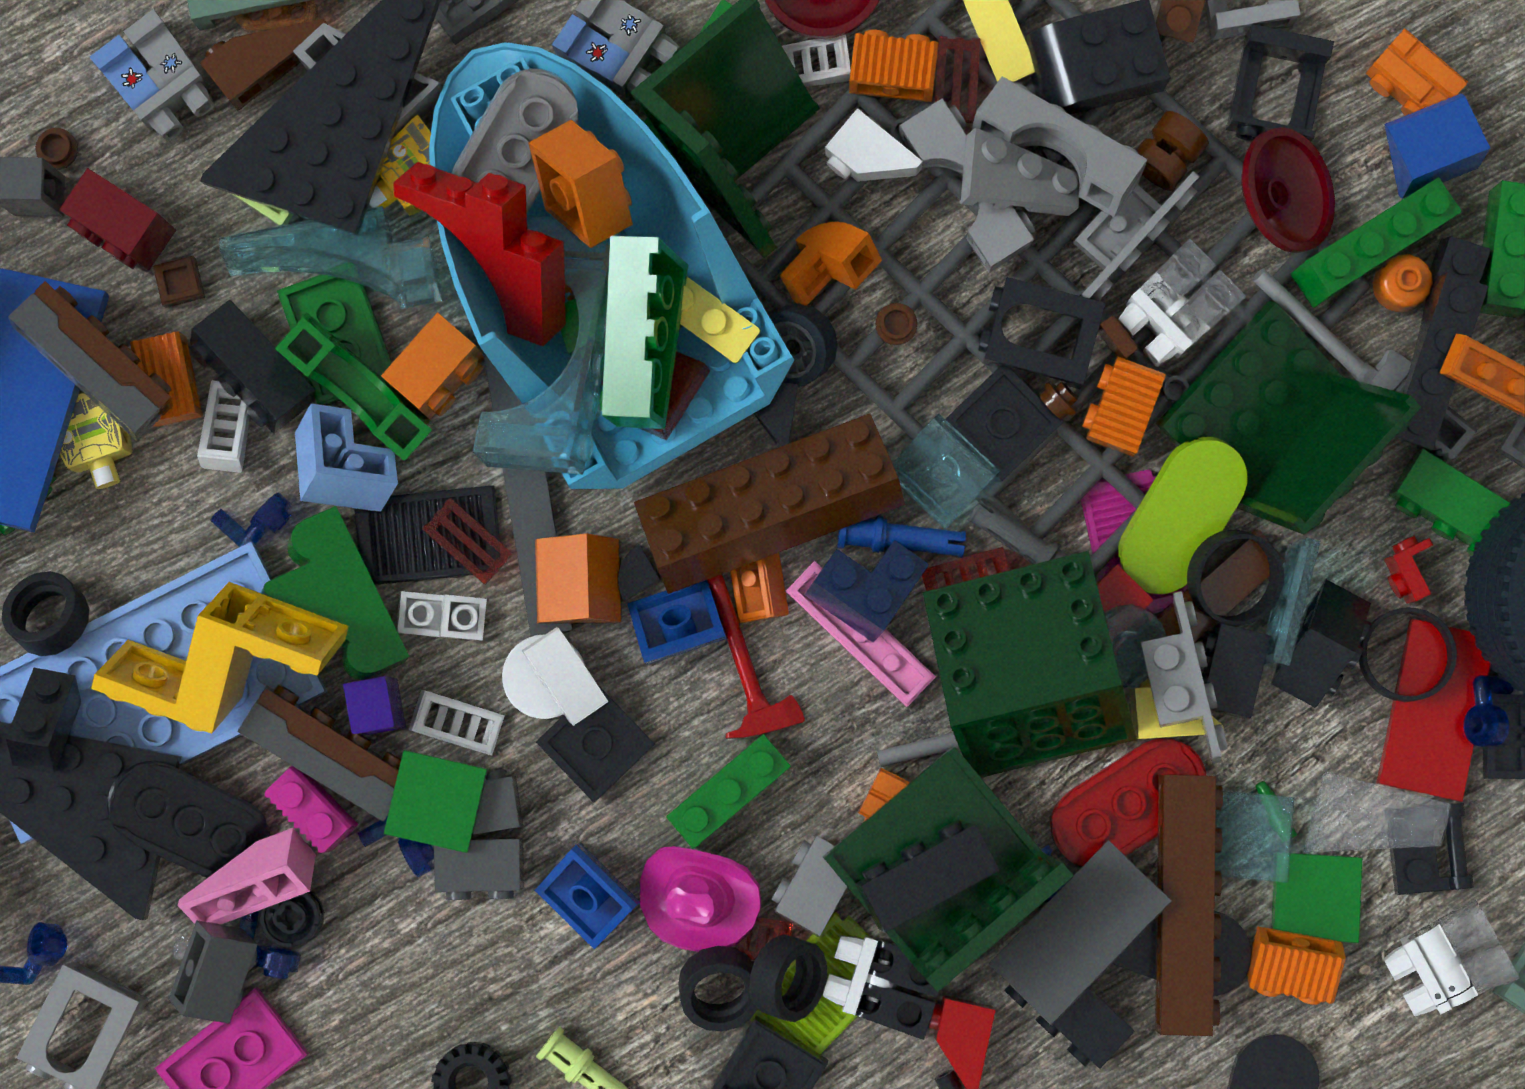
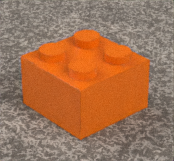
(581, 183)
(434, 367)

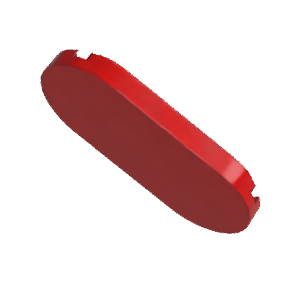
(1119, 801)

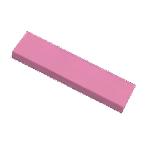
(884, 659)

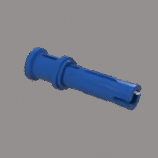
(879, 534)

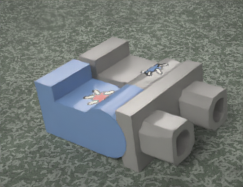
(614, 43)
(163, 88)

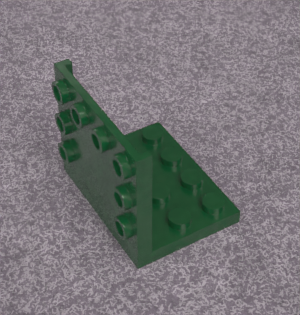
(725, 108)
(1289, 419)
(1028, 665)
(969, 923)

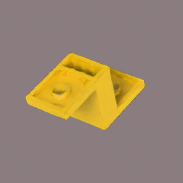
(223, 643)

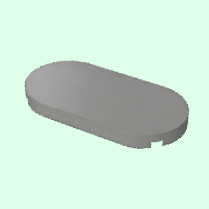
(518, 113)

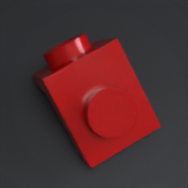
(1405, 576)

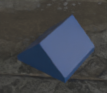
(1434, 144)
(676, 622)
(587, 895)

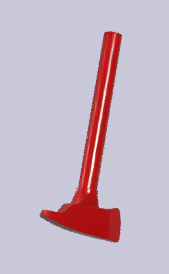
(761, 715)

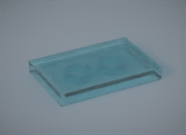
(1288, 610)

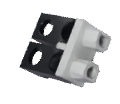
(873, 986)

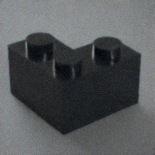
(1325, 644)

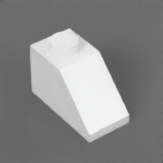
(869, 152)

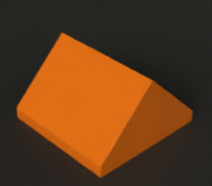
(578, 579)

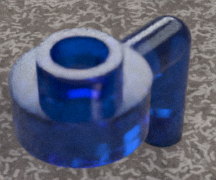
(270, 516)
(1494, 718)
(417, 854)
(44, 948)
(275, 960)

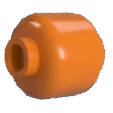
(1402, 283)

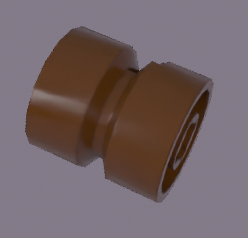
(1173, 145)

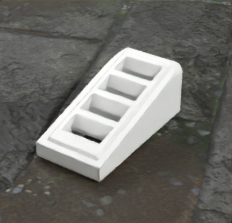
(821, 46)
(219, 459)
(421, 712)

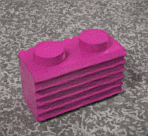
(311, 809)

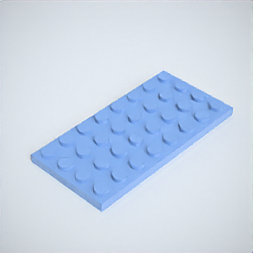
(165, 623)

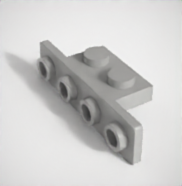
(1114, 240)
(1177, 680)

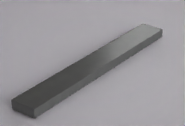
(528, 507)

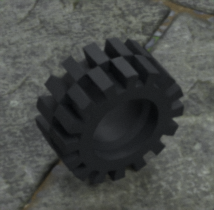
(472, 1055)

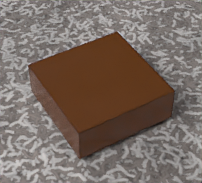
(179, 281)
(1117, 338)

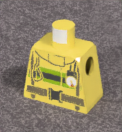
(94, 443)

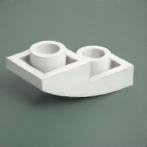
(441, 616)
(565, 676)

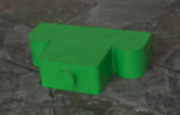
(340, 588)

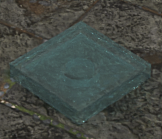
(943, 471)
(1255, 836)

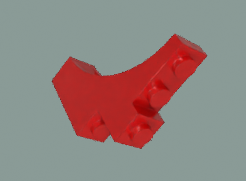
(492, 225)

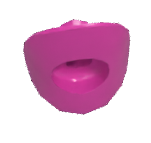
(698, 898)

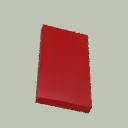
(1426, 737)

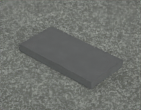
(1080, 932)

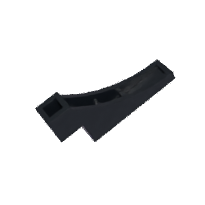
(1447, 311)

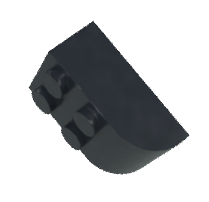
(1099, 58)

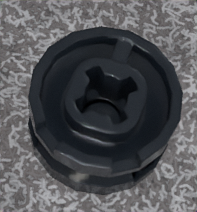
(293, 920)

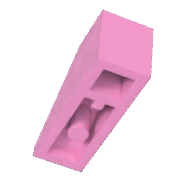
(253, 880)

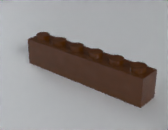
(1188, 925)

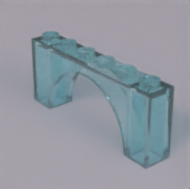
(557, 425)

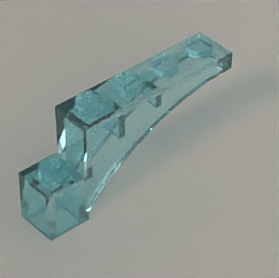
(399, 269)

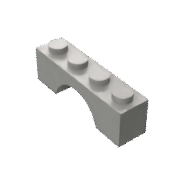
(939, 141)
(1104, 167)

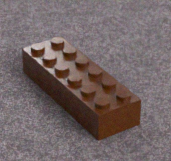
(769, 503)

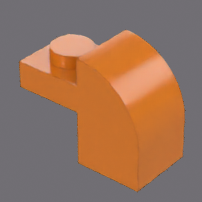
(826, 253)

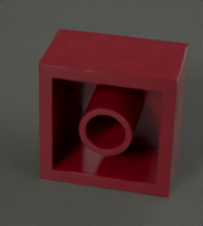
(110, 215)

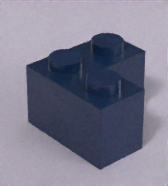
(863, 597)

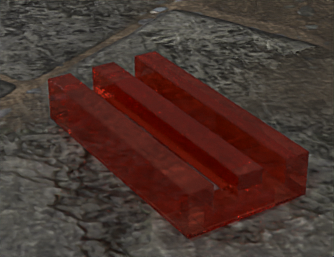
(958, 45)
(440, 517)

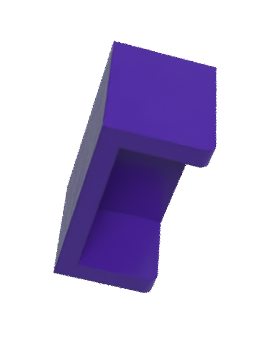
(374, 705)

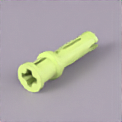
(576, 1063)

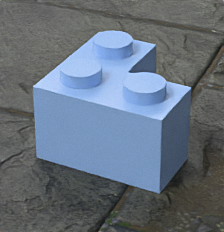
(337, 469)

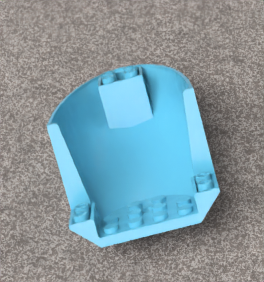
(661, 207)

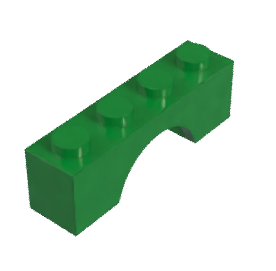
(1375, 242)
(367, 394)

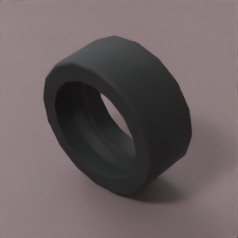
(27, 595)
(709, 962)
(769, 973)

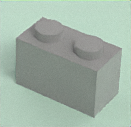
(813, 890)

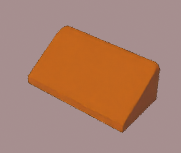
(759, 590)

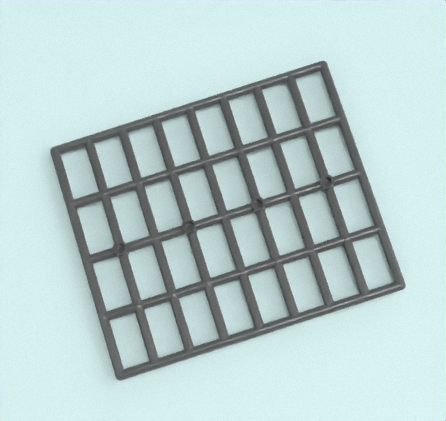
(1036, 263)

